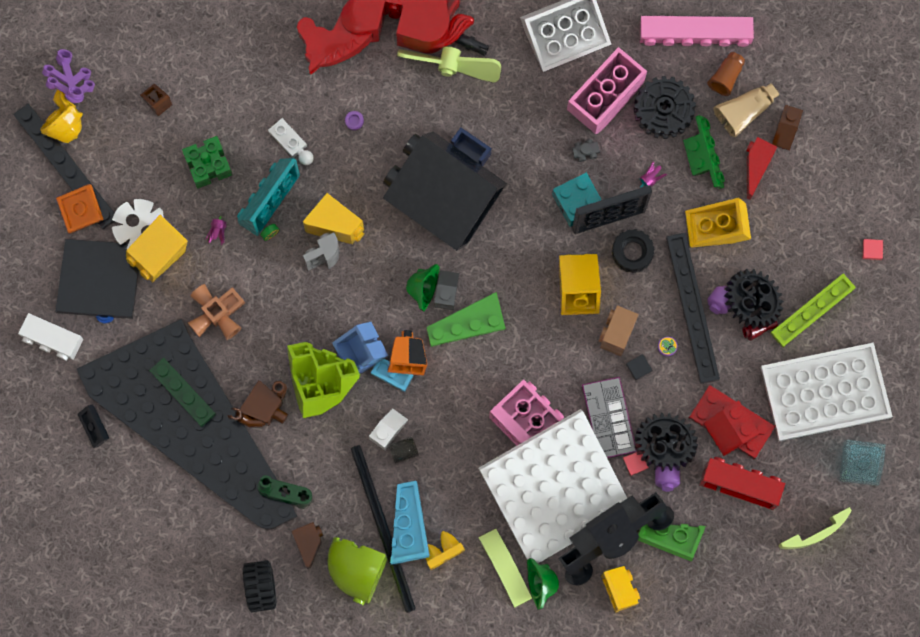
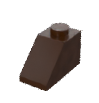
(787, 127)
(308, 542)

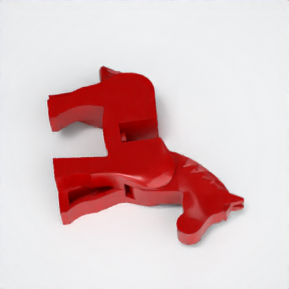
(422, 27)

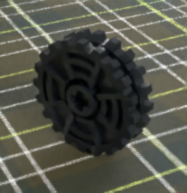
(679, 108)

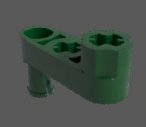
(272, 492)

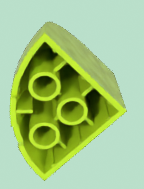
(355, 569)

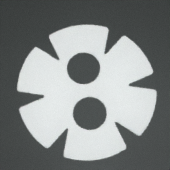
(142, 210)

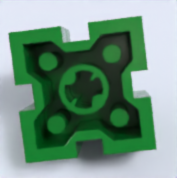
(207, 162)

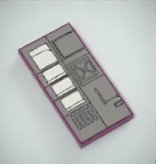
(609, 416)

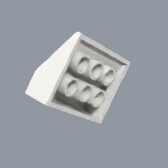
(565, 31)

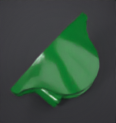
(422, 285)
(542, 582)

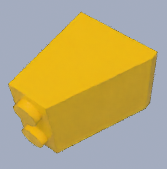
(334, 217)
(156, 249)
(579, 284)

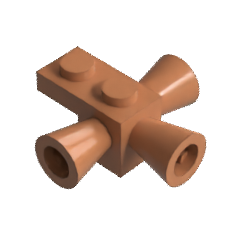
(216, 311)

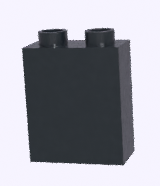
(442, 189)

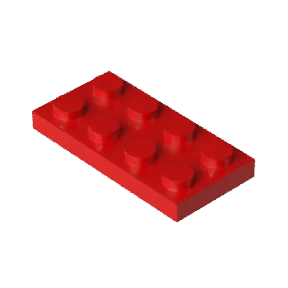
(714, 401)

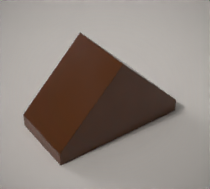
(156, 99)

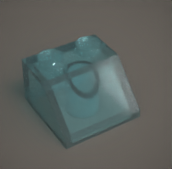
(862, 462)

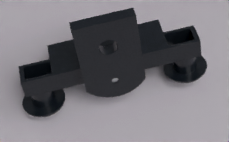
(613, 534)

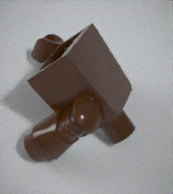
(262, 405)

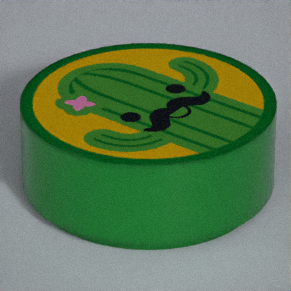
(269, 232)

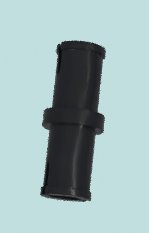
(472, 44)

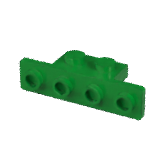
(702, 153)

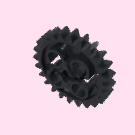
(760, 295)
(666, 442)

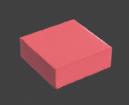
(872, 249)
(634, 463)

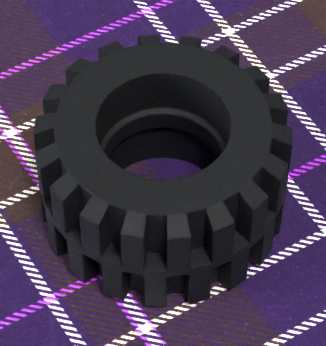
(259, 586)

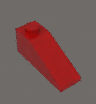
(757, 162)

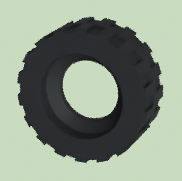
(637, 237)

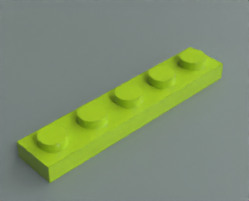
(812, 310)

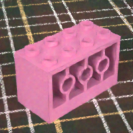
(519, 425)

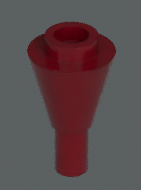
(751, 334)

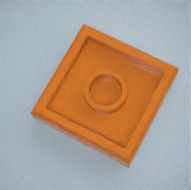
(79, 208)

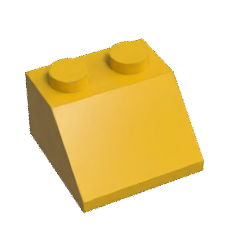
(620, 588)

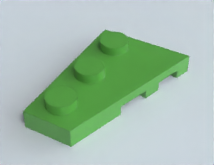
(676, 539)

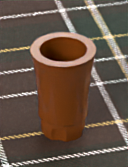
(727, 74)

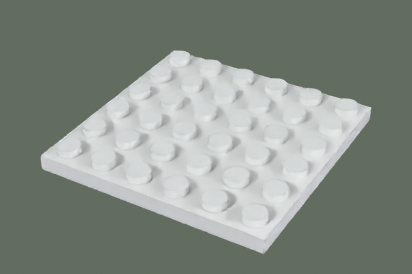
(553, 485)

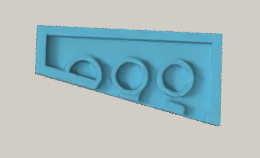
(409, 534)

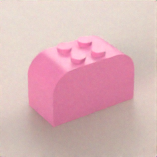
(607, 91)

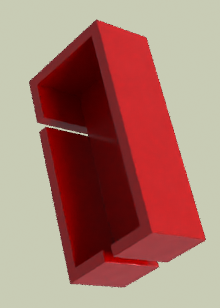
(742, 484)

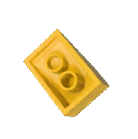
(718, 223)

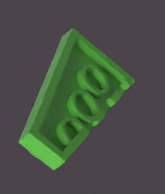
(472, 321)

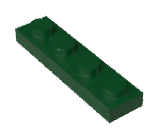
(182, 392)

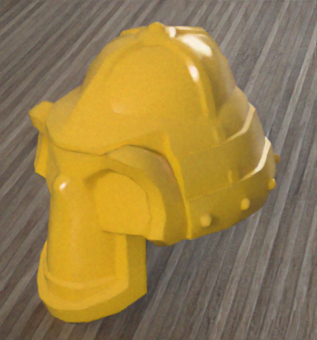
(64, 122)

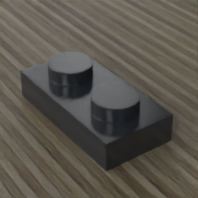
(93, 426)

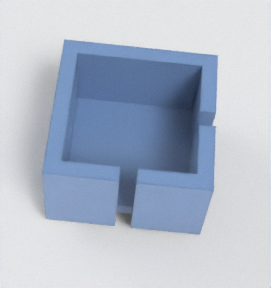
(361, 346)

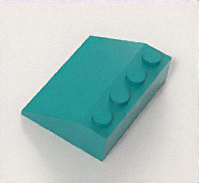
(269, 196)

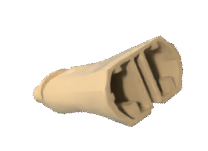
(745, 108)

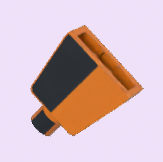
(407, 355)

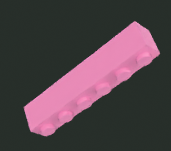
(696, 30)

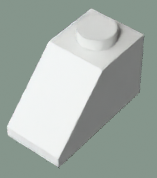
(387, 429)

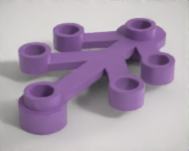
(72, 92)

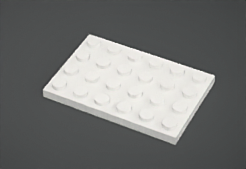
(826, 391)

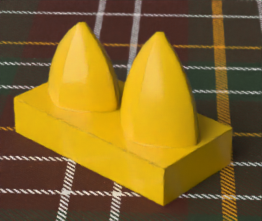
(450, 547)

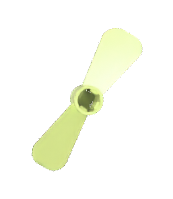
(451, 63)

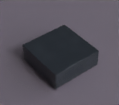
(639, 367)

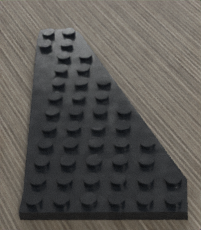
(216, 454)

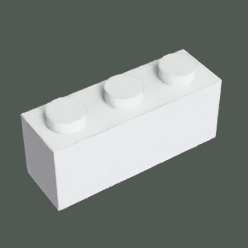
(50, 337)

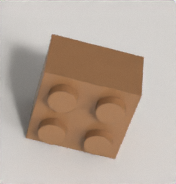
(619, 330)

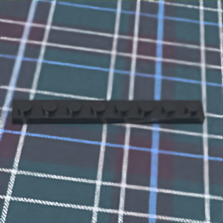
(60, 159)
(692, 308)

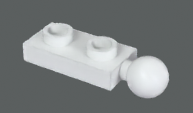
(291, 141)

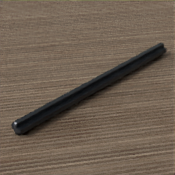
(382, 527)

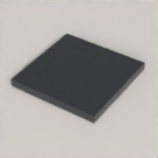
(611, 209)
(96, 280)

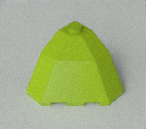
(319, 378)

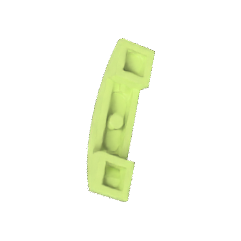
(796, 542)
(505, 567)

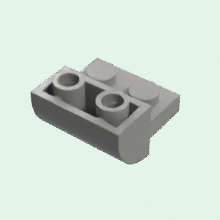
(326, 253)

